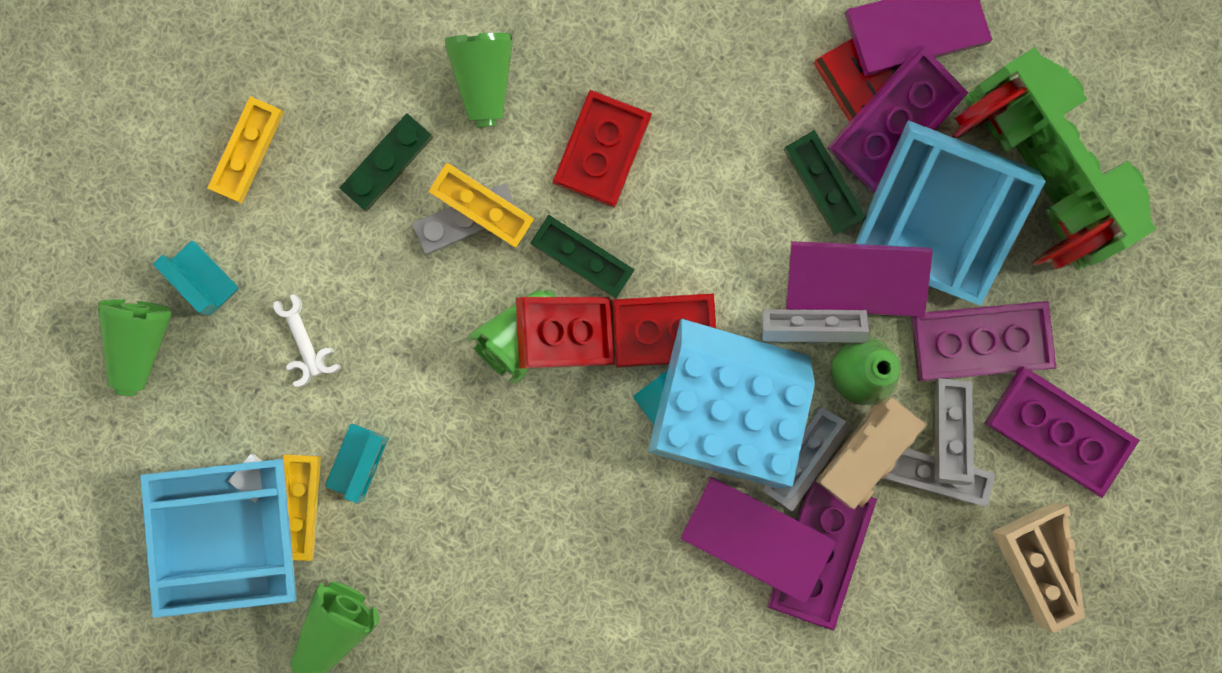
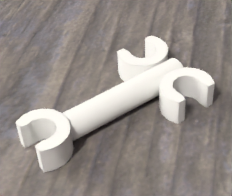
(313, 364)

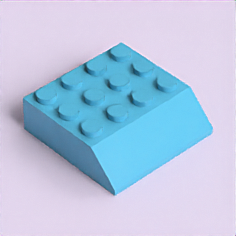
(952, 201)
(733, 405)
(214, 543)

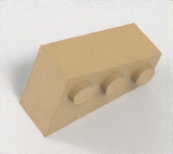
(870, 452)
(1044, 566)

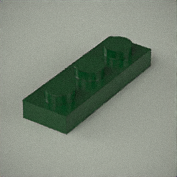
(386, 162)
(824, 183)
(582, 256)

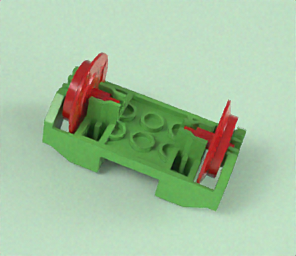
(1086, 203)

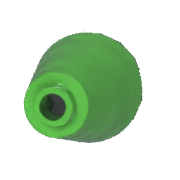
(481, 73)
(131, 341)
(499, 341)
(865, 371)
(332, 628)

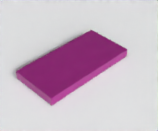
(892, 29)
(916, 92)
(859, 278)
(983, 341)
(1061, 431)
(847, 526)
(758, 540)

